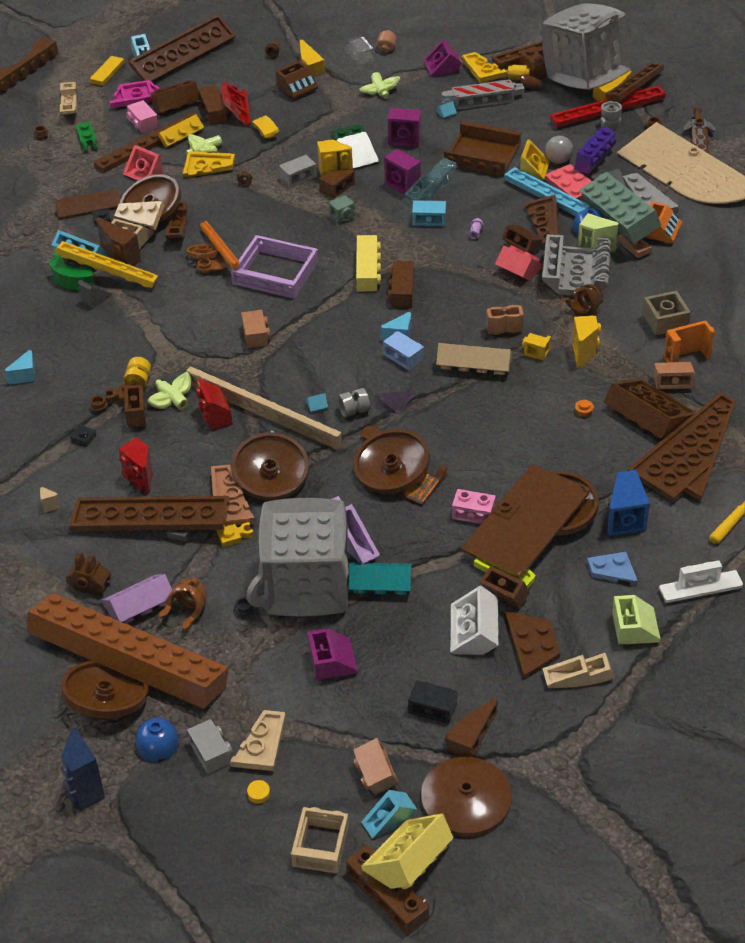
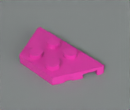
(133, 93)

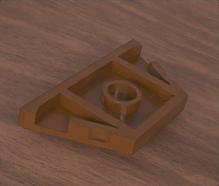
(532, 641)

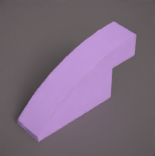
(359, 541)

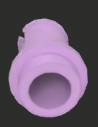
(476, 226)

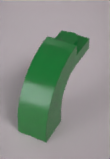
(69, 276)

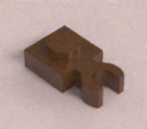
(113, 395)

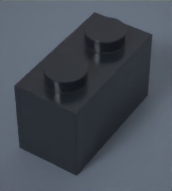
(432, 701)

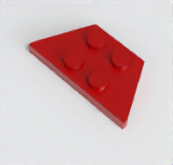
(236, 102)

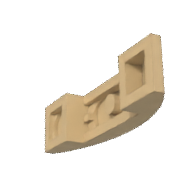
(68, 98)

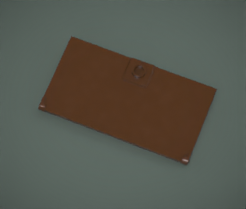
(525, 521)

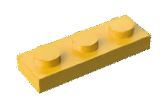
(180, 131)

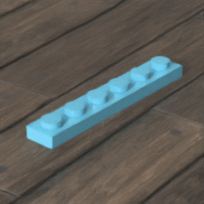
(543, 190)

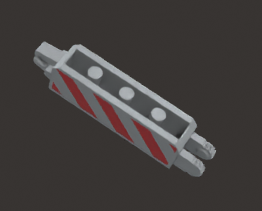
(482, 94)

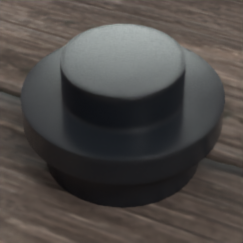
(243, 607)

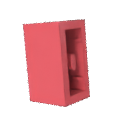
(519, 262)

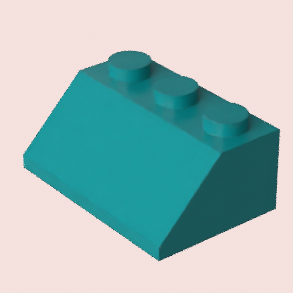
(380, 577)

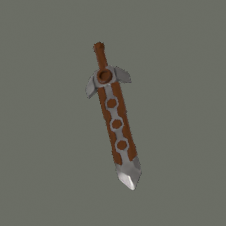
(699, 130)

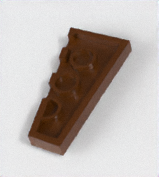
(544, 216)

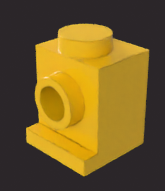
(536, 346)

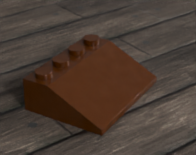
(647, 406)

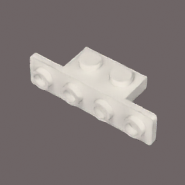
(700, 581)

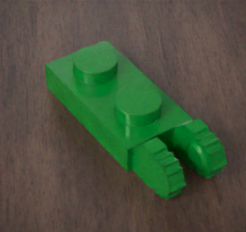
(86, 135)

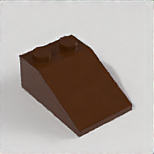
(119, 242)

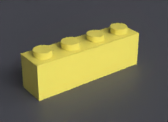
(368, 263)

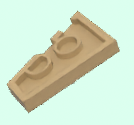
(140, 213)

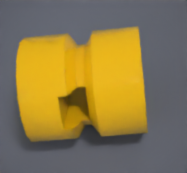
(137, 372)

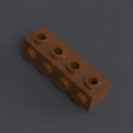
(399, 904)

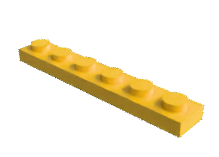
(106, 264)

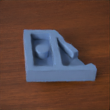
(612, 568)

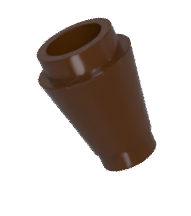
(272, 48)
(530, 82)

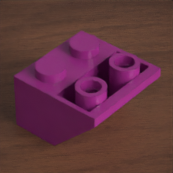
(331, 654)

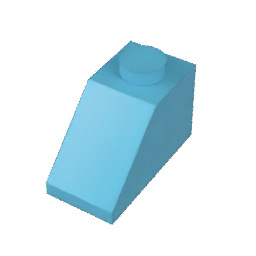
(389, 813)

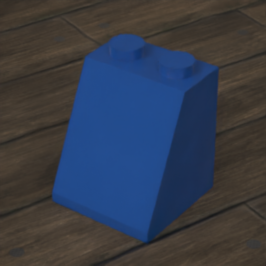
(628, 505)

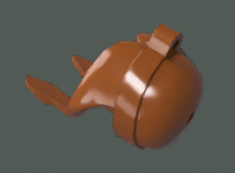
(190, 594)

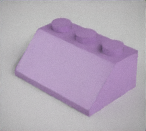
(138, 598)

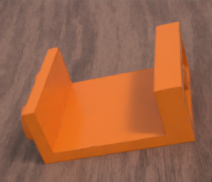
(689, 340)

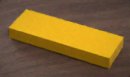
(107, 70)

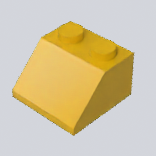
(585, 338)

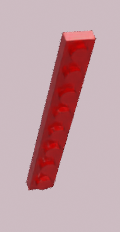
(594, 109)

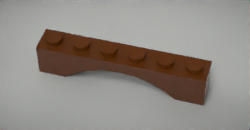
(42, 52)

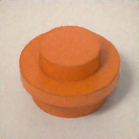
(584, 408)

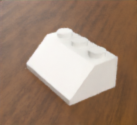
(474, 623)

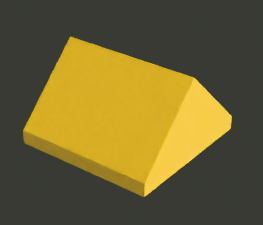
(534, 161)

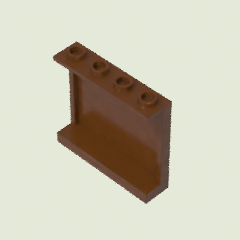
(484, 148)

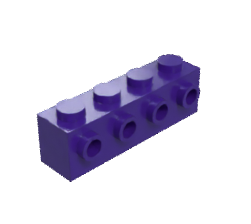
(595, 150)

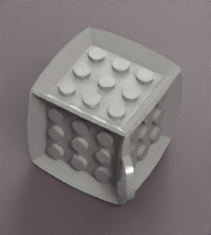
(586, 45)
(302, 558)

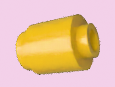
(516, 71)

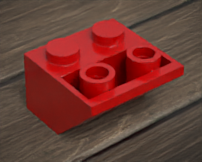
(213, 405)
(136, 464)

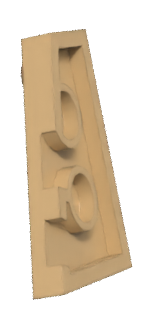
(262, 744)

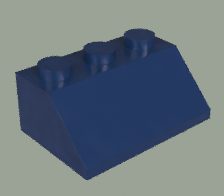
(81, 772)

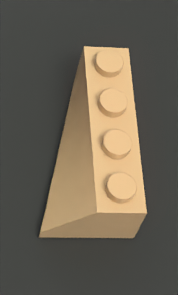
(474, 358)

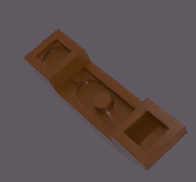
(177, 222)

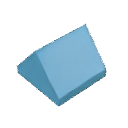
(446, 110)
(317, 403)

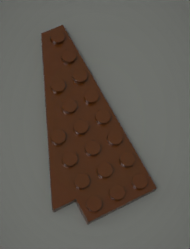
(688, 454)

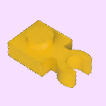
(232, 535)

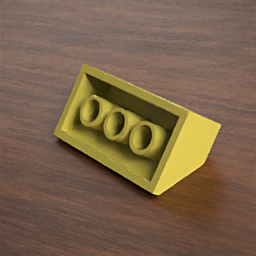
(409, 851)

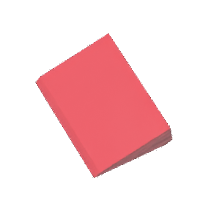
(143, 164)

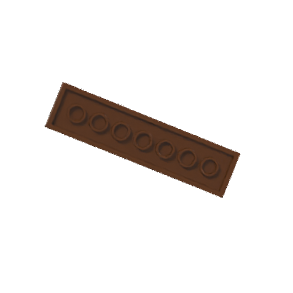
(182, 49)
(150, 513)

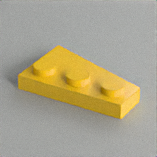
(481, 68)
(206, 163)

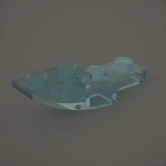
(431, 183)

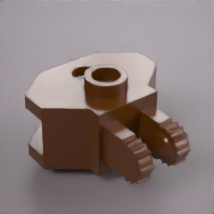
(88, 573)

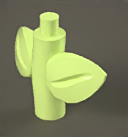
(380, 86)
(199, 144)
(171, 393)

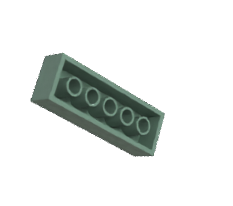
(621, 205)

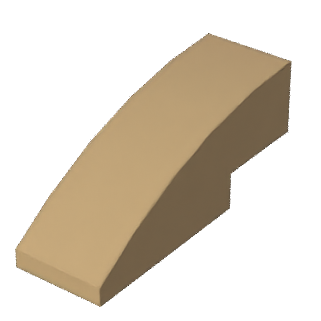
(579, 672)

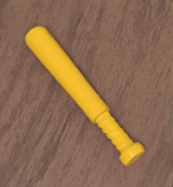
(725, 527)

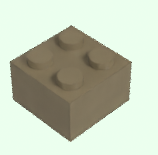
(665, 312)

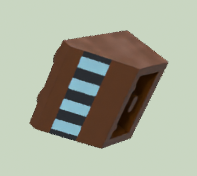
(295, 80)

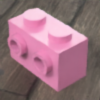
(472, 506)

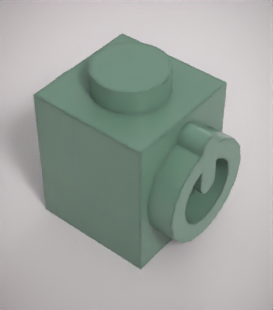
(342, 209)

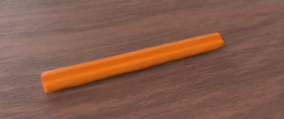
(220, 245)

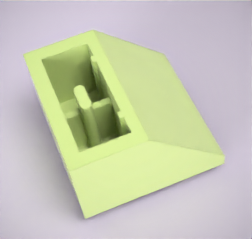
(596, 227)
(634, 620)

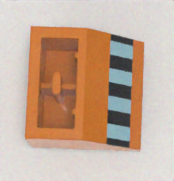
(669, 224)

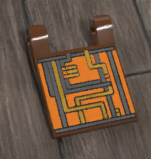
(425, 487)

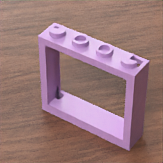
(271, 284)

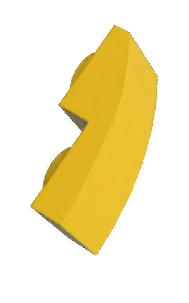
(266, 126)

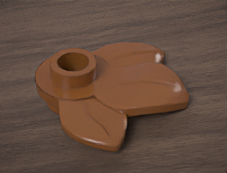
(211, 264)

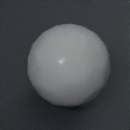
(559, 149)

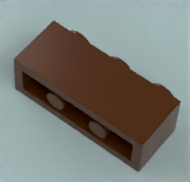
(175, 96)
(213, 105)
(401, 284)

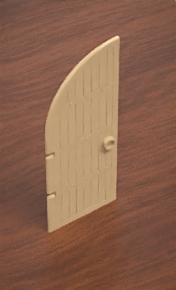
(685, 166)

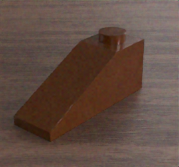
(470, 730)

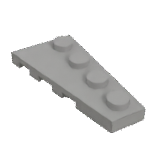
(647, 191)

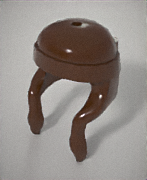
(586, 300)

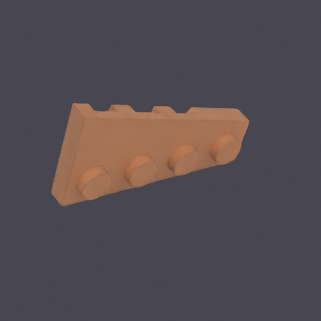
(224, 485)

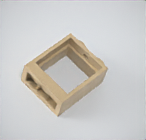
(319, 859)

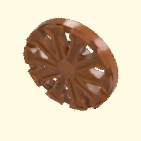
(201, 250)

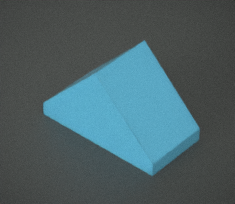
(400, 324)
(21, 370)

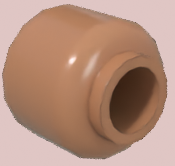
(386, 41)

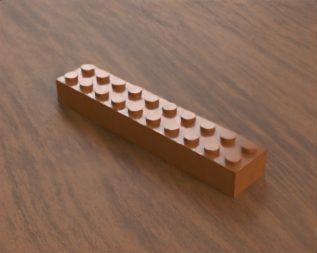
(127, 650)

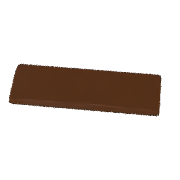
(87, 203)

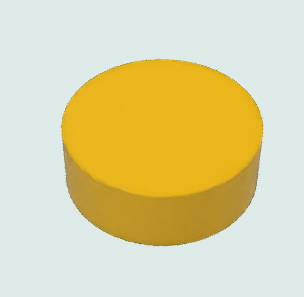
(258, 792)

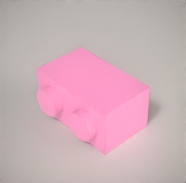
(142, 116)

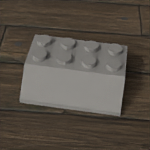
(573, 267)

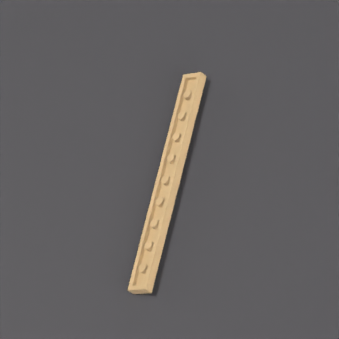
(271, 410)

